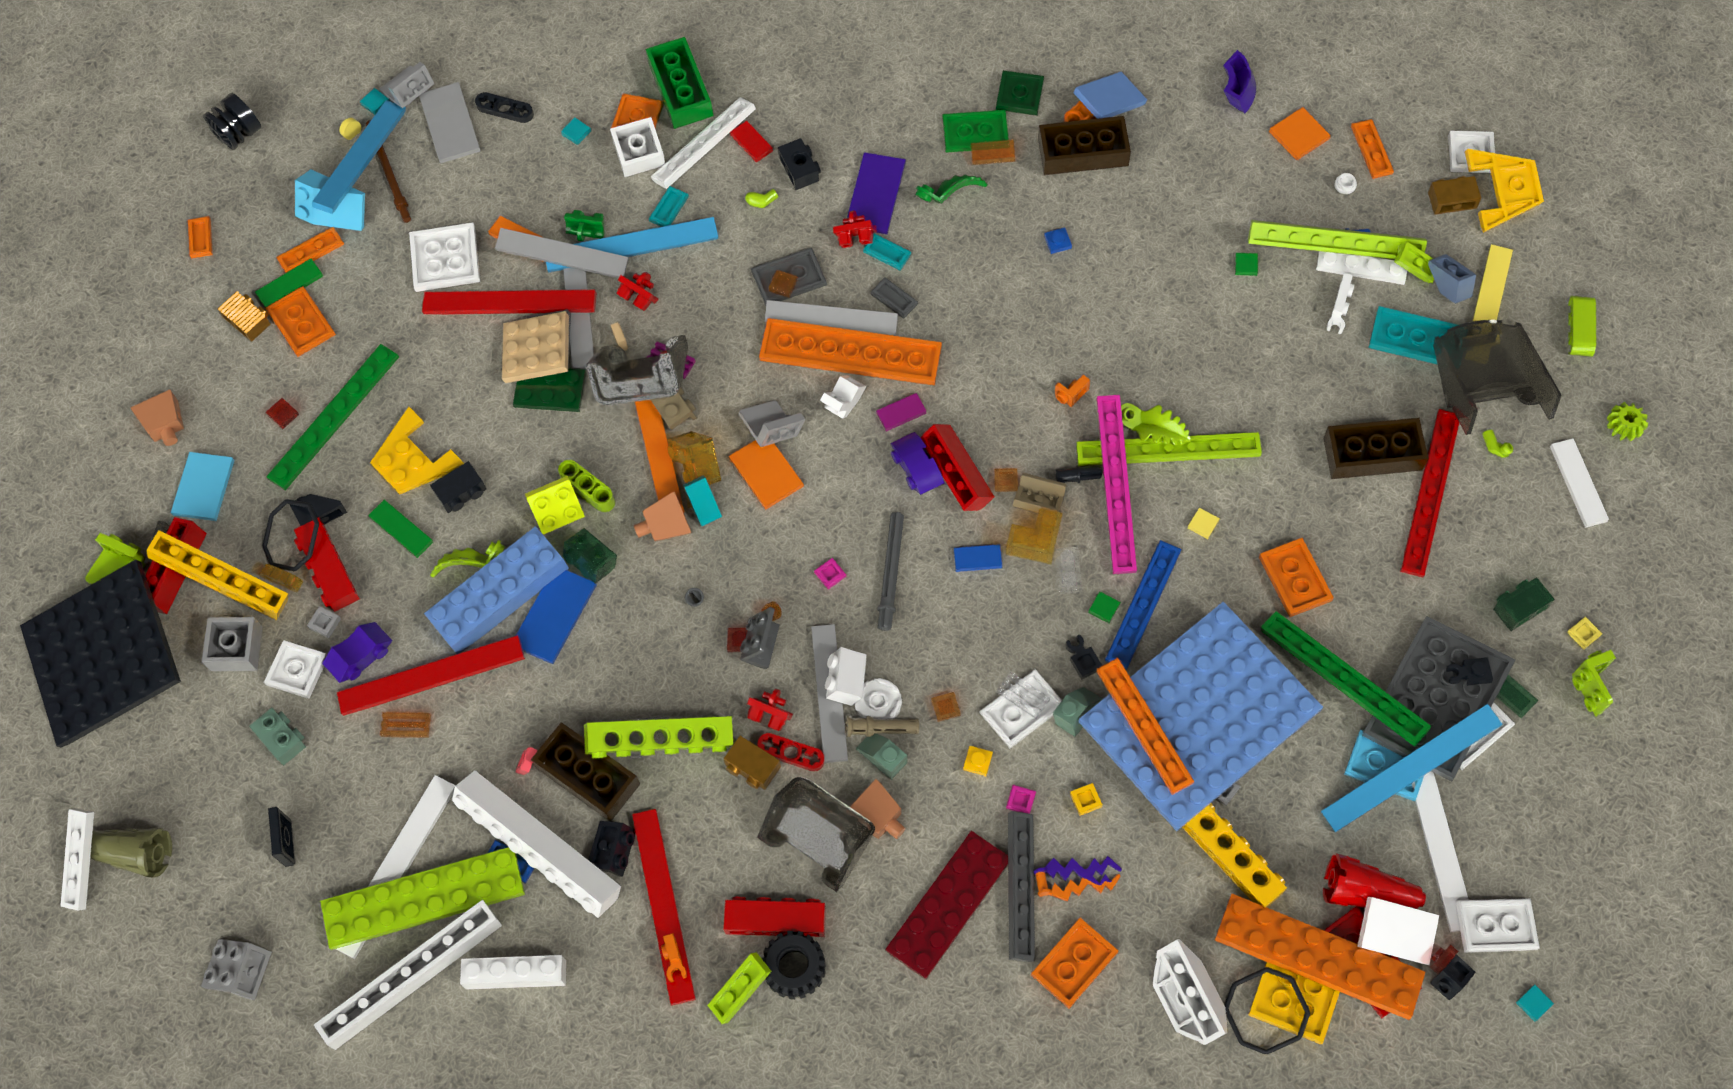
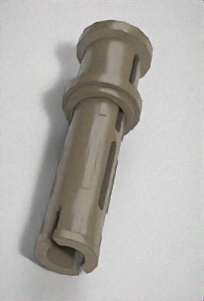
(870, 726)

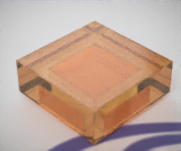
(783, 283)
(1006, 480)
(945, 707)

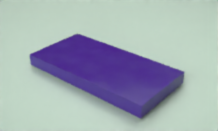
(877, 189)

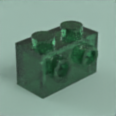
(589, 555)
(1523, 604)

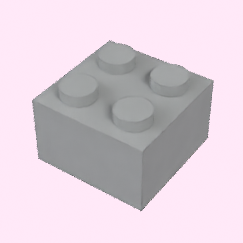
(232, 644)

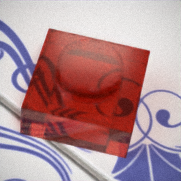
(282, 413)
(735, 639)
(1442, 958)

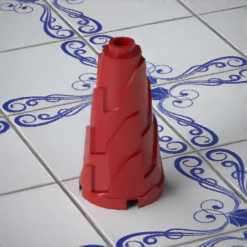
(1354, 882)

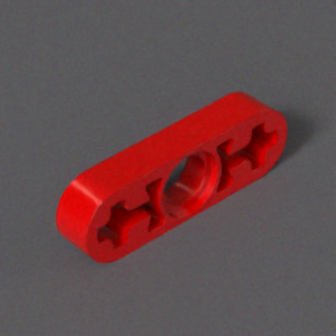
(810, 751)

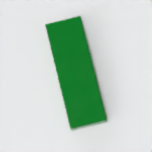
(299, 276)
(400, 528)

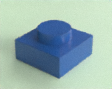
(1058, 240)

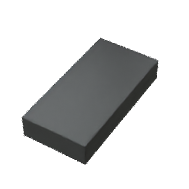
(894, 297)

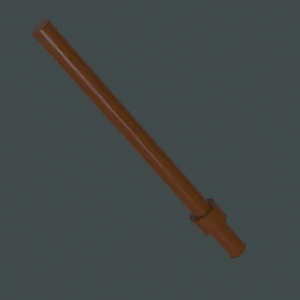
(399, 201)

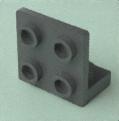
(760, 639)

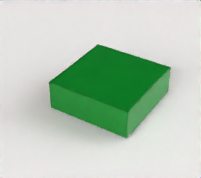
(1246, 264)
(1104, 607)

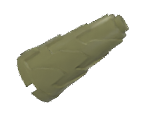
(133, 849)

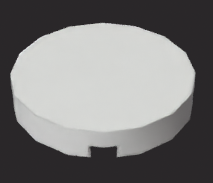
(877, 706)

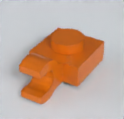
(671, 952)

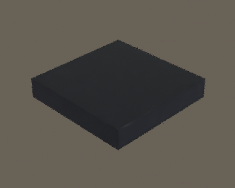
(281, 837)

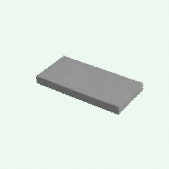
(449, 122)

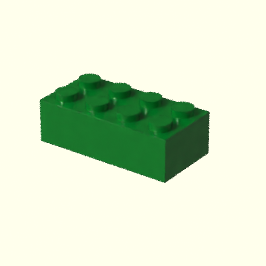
(679, 82)

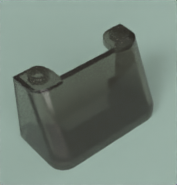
(625, 381)
(818, 828)

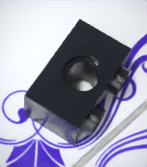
(794, 154)

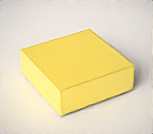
(1203, 523)
(1584, 633)

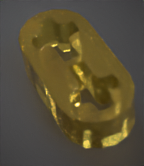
(281, 577)

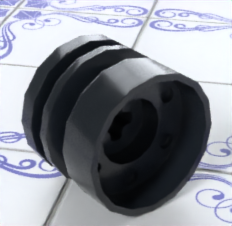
(229, 123)

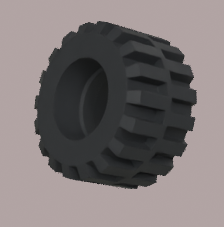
(806, 982)

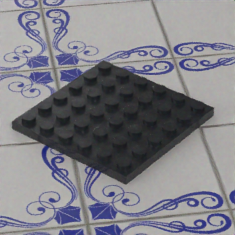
(99, 653)

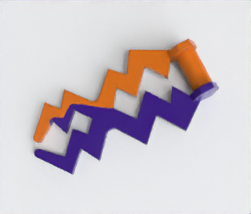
(1085, 874)

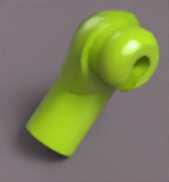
(759, 200)
(1494, 447)

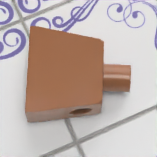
(160, 417)
(663, 520)
(880, 809)

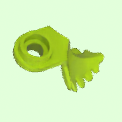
(1155, 424)
(468, 557)

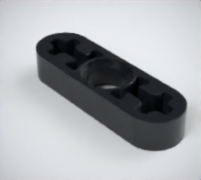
(499, 101)

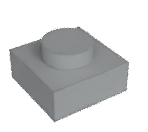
(324, 622)

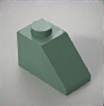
(1074, 707)
(883, 754)

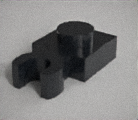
(1083, 660)
(1475, 671)

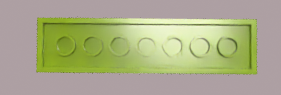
(421, 898)

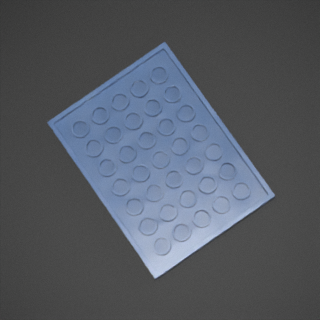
(1219, 705)

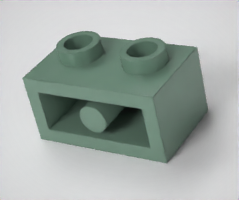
(278, 736)

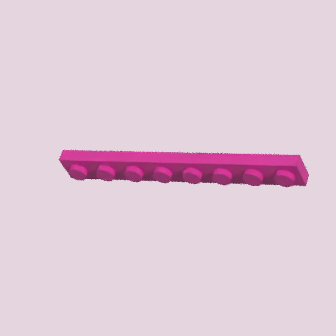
(1116, 484)

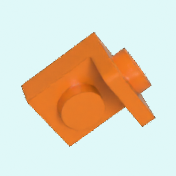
(1074, 392)

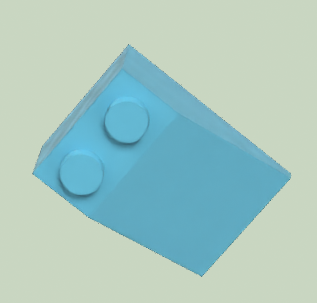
(347, 215)

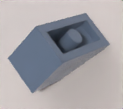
(1452, 278)

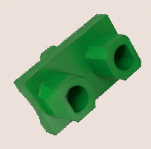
(584, 226)

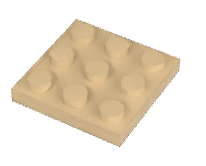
(535, 347)

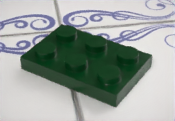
(551, 392)

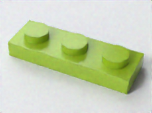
(739, 988)

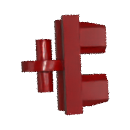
(854, 226)
(643, 298)
(759, 707)

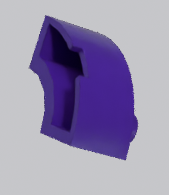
(1241, 83)
(920, 469)
(357, 652)

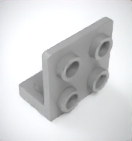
(408, 85)
(770, 423)
(236, 968)

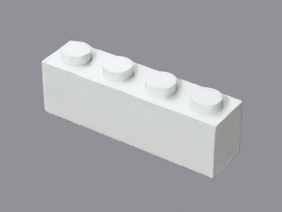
(513, 972)

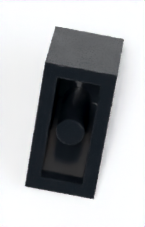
(324, 508)

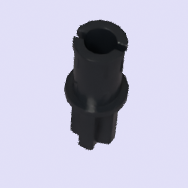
(1078, 474)

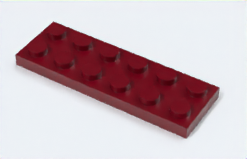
(948, 905)

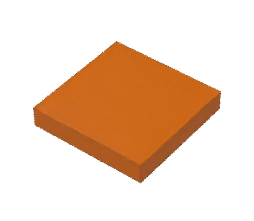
(637, 108)
(1299, 133)

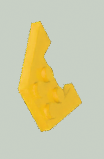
(1514, 184)
(404, 463)

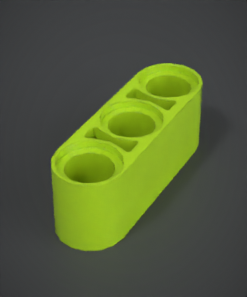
(1582, 326)
(592, 494)

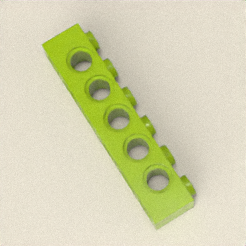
(719, 727)

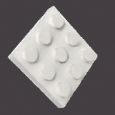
(444, 257)

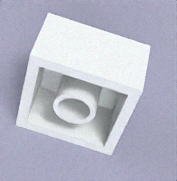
(637, 147)

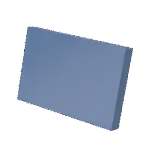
(1110, 96)

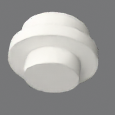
(1345, 183)

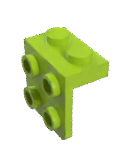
(113, 557)
(1590, 683)

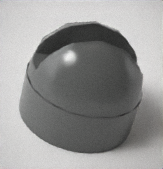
(697, 593)

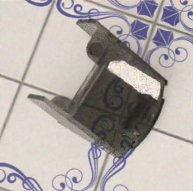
(1490, 363)

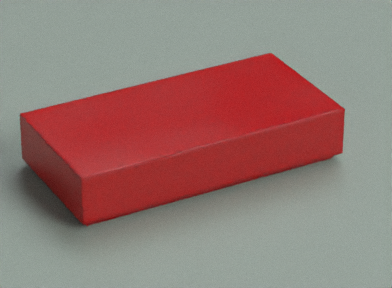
(751, 141)

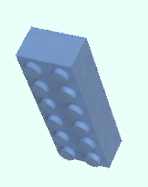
(496, 590)

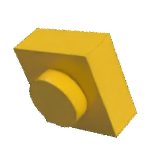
(978, 760)
(1086, 799)

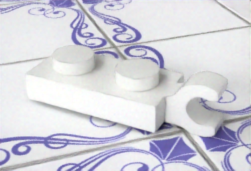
(1341, 306)

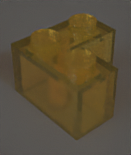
(696, 455)
(1036, 543)

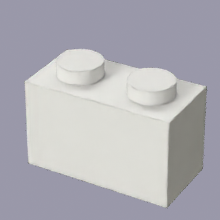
(845, 676)

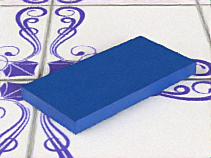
(554, 615)

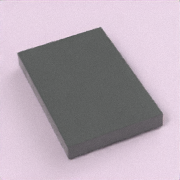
(801, 264)

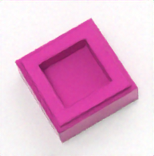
(830, 573)
(1021, 799)

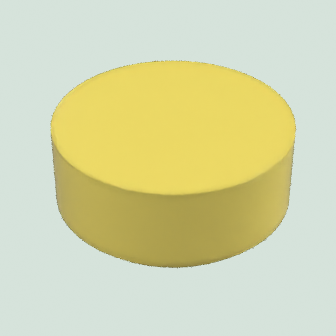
(350, 128)

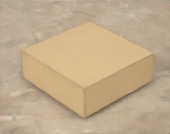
(619, 336)

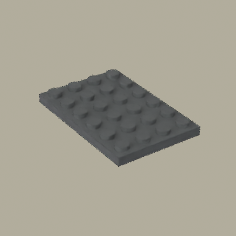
(1425, 688)

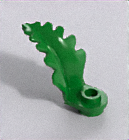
(947, 188)

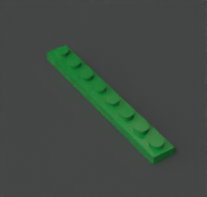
(332, 417)
(1346, 678)

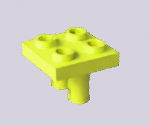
(554, 505)

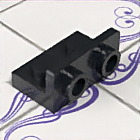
(612, 847)

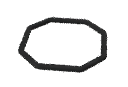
(313, 538)
(1299, 995)

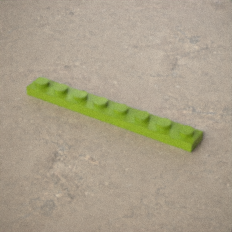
(1329, 239)
(1199, 448)

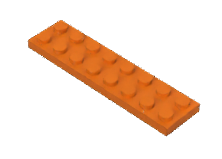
(850, 351)
(1320, 956)

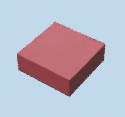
(525, 761)

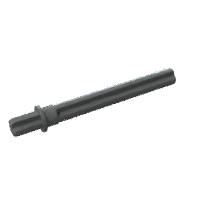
(886, 605)

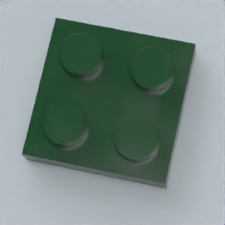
(1020, 92)

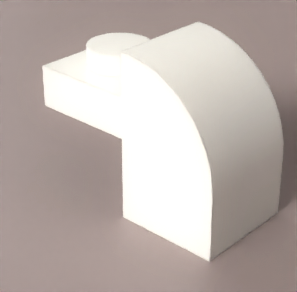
(844, 396)

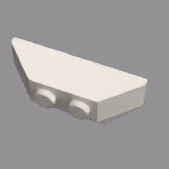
(1188, 994)

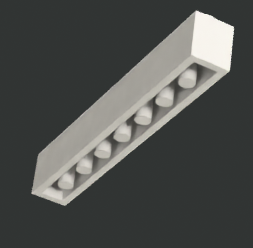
(536, 844)
(407, 975)

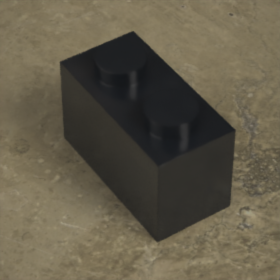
(458, 487)

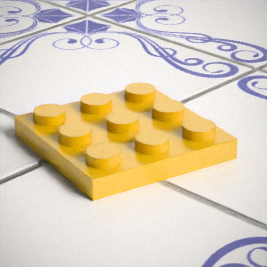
(1279, 1005)

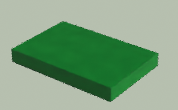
(973, 127)

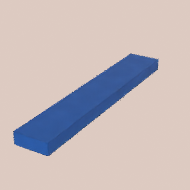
(1143, 603)

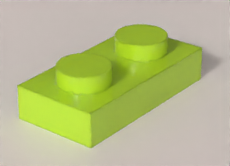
(1414, 261)

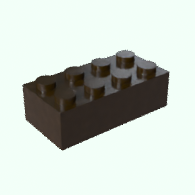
(1084, 145)
(1375, 448)
(594, 781)

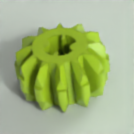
(1631, 428)

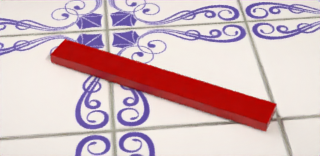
(509, 302)
(1430, 494)
(430, 675)
(662, 900)

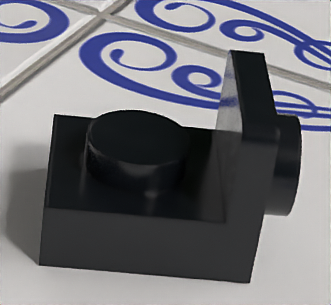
(1453, 977)

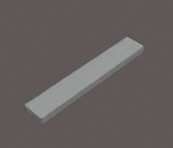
(561, 253)
(835, 317)
(580, 328)
(830, 711)

